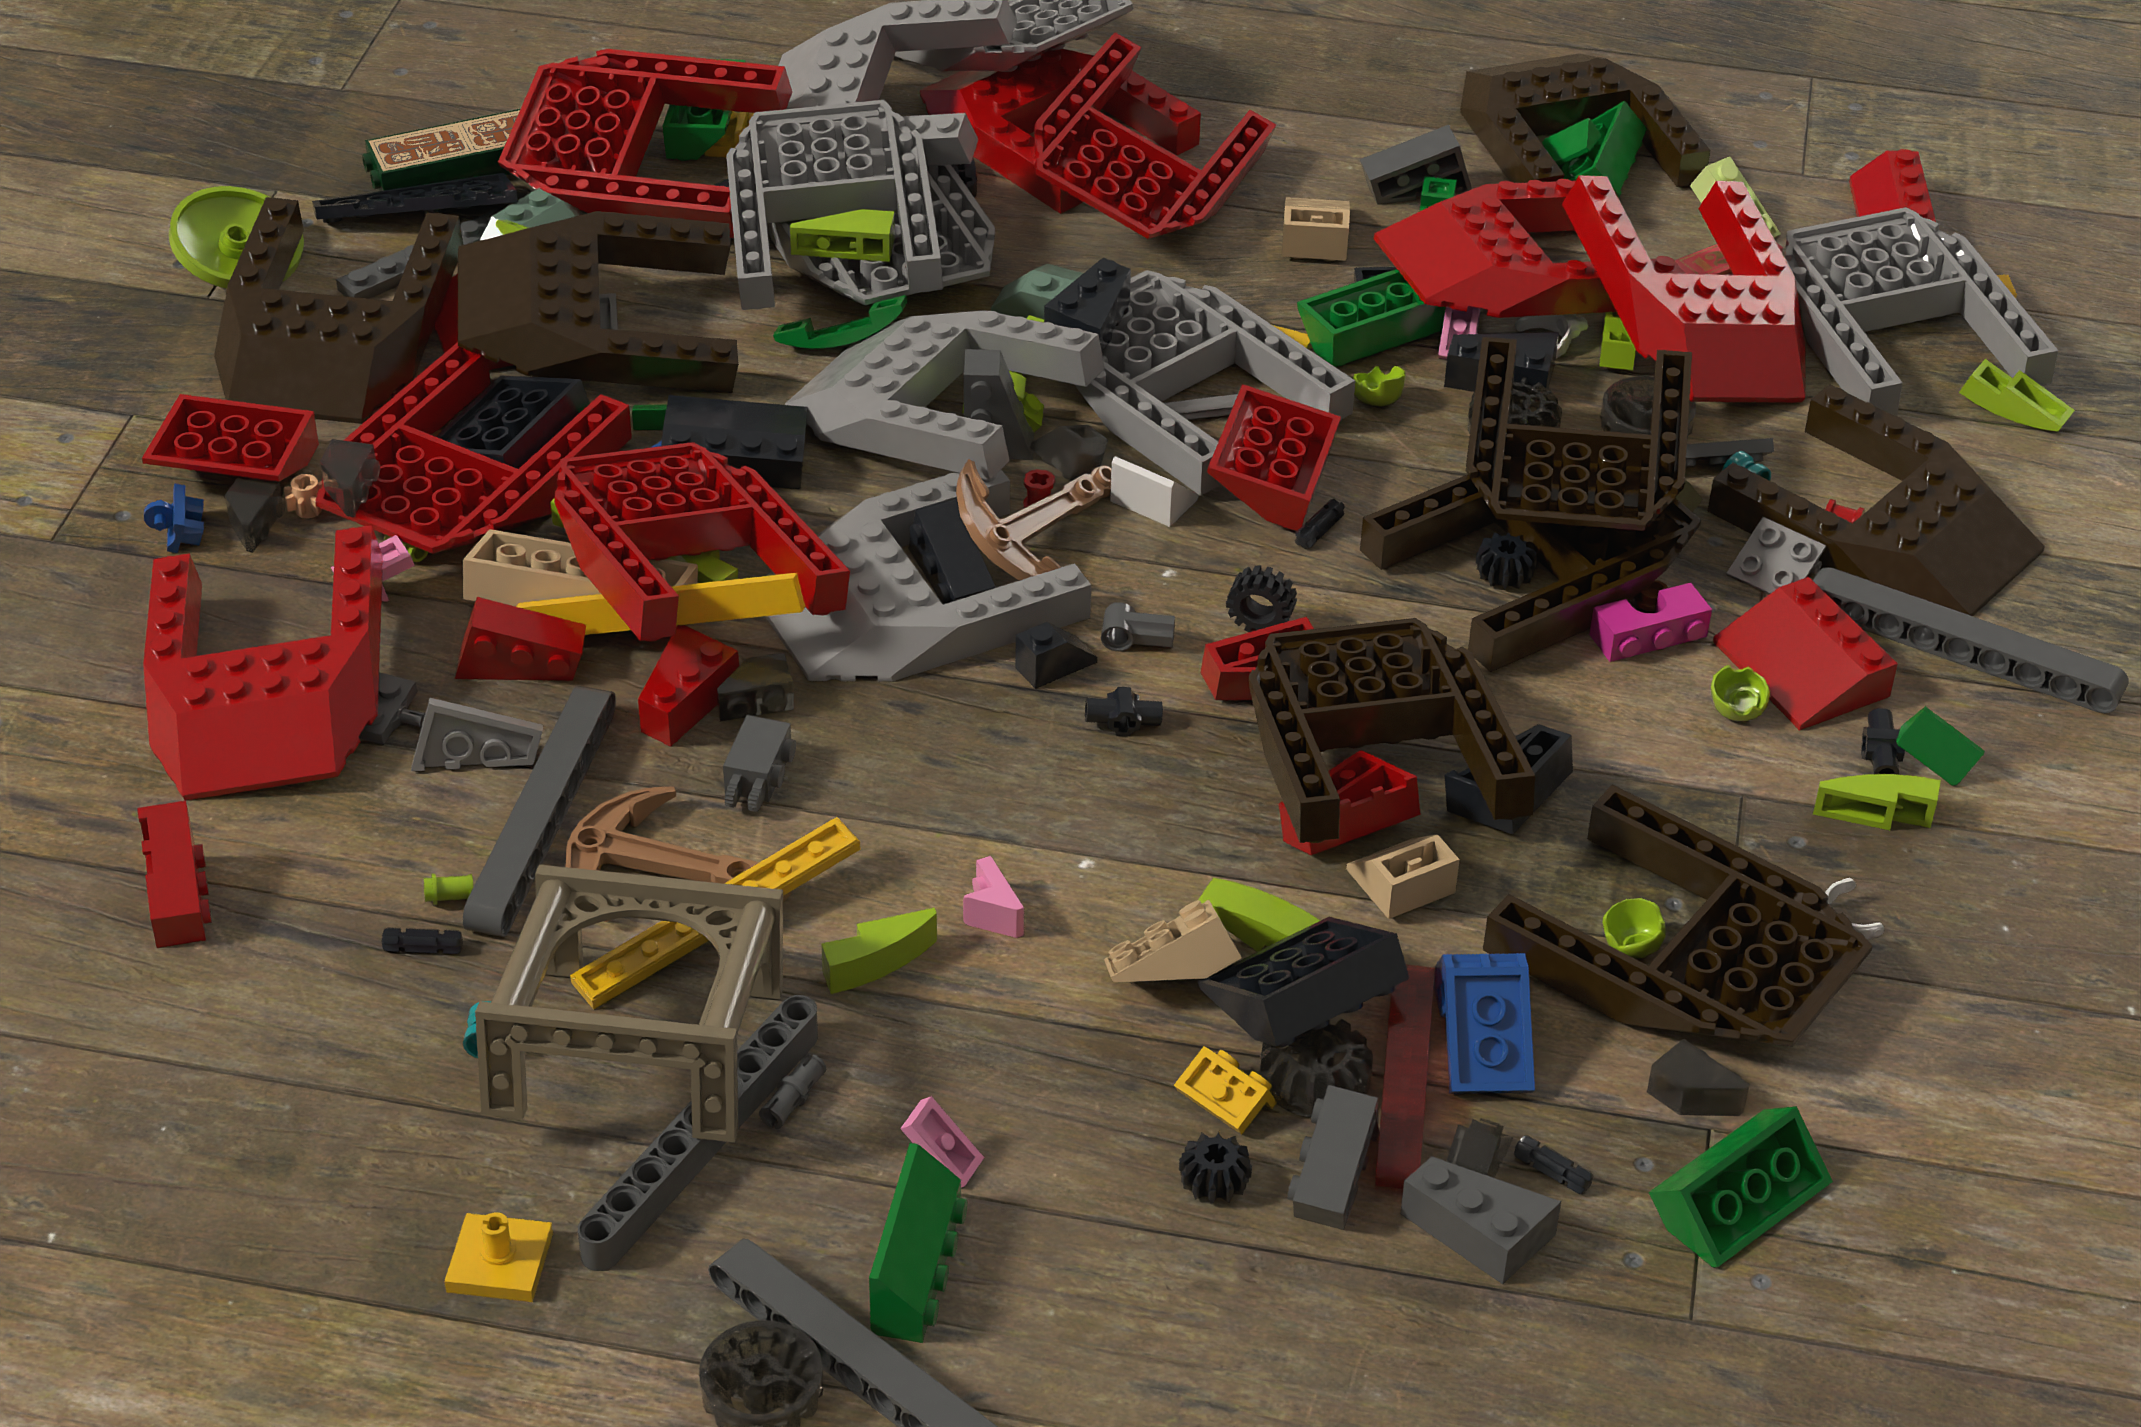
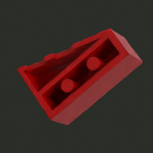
(518, 644)
(1231, 660)
(684, 684)
(1371, 799)
(173, 875)

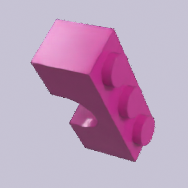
(1626, 632)

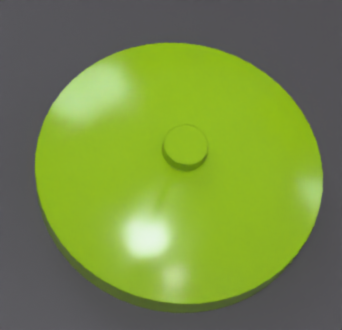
(212, 229)

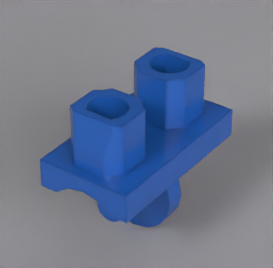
(180, 518)

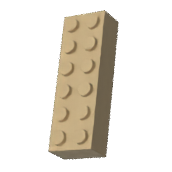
(530, 568)

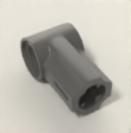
(1126, 627)

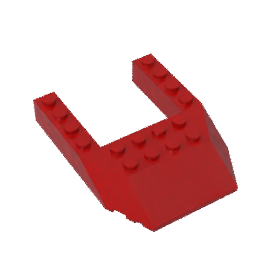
(1009, 104)
(595, 117)
(1123, 170)
(1482, 257)
(1737, 326)
(447, 494)
(677, 503)
(266, 709)

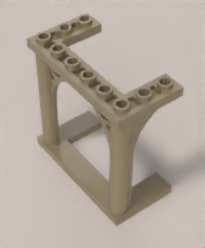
(553, 946)

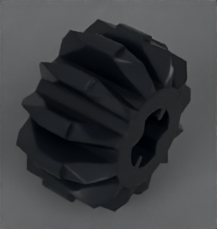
(1506, 560)
(1215, 1167)

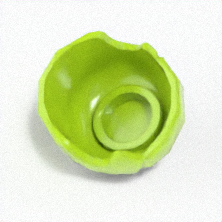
(1379, 388)
(1739, 693)
(1634, 927)

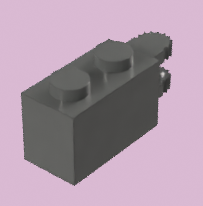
(757, 761)

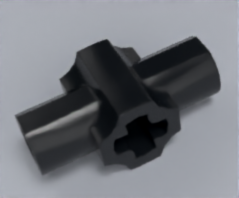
(1123, 711)
(1880, 742)

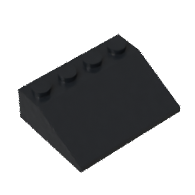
(516, 417)
(747, 433)
(1308, 979)

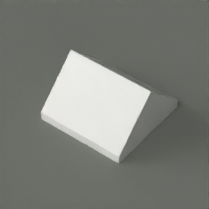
(1149, 493)

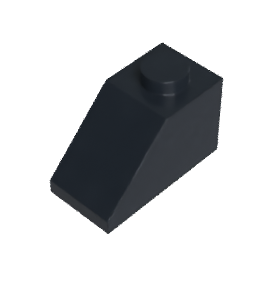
(1050, 654)

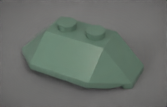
(531, 211)
(1033, 291)

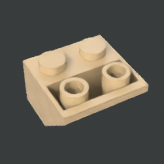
(1407, 874)

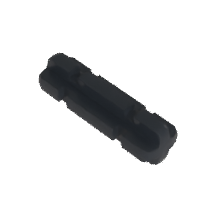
(1319, 523)
(422, 940)
(1553, 1164)

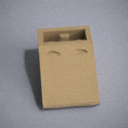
(1316, 229)
(1177, 950)

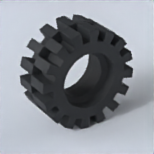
(1265, 585)

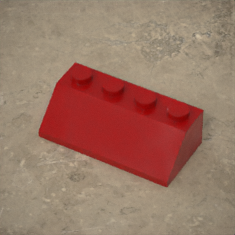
(1891, 183)

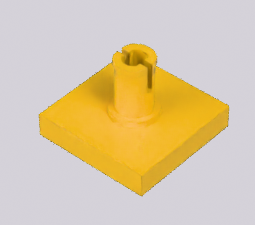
(499, 1257)

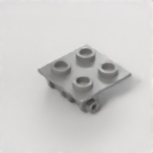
(1776, 557)

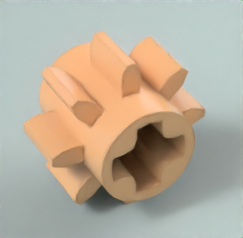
(302, 496)

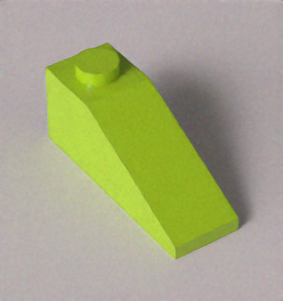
(846, 235)

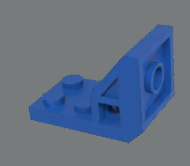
(1486, 1022)

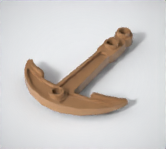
(1004, 538)
(600, 841)

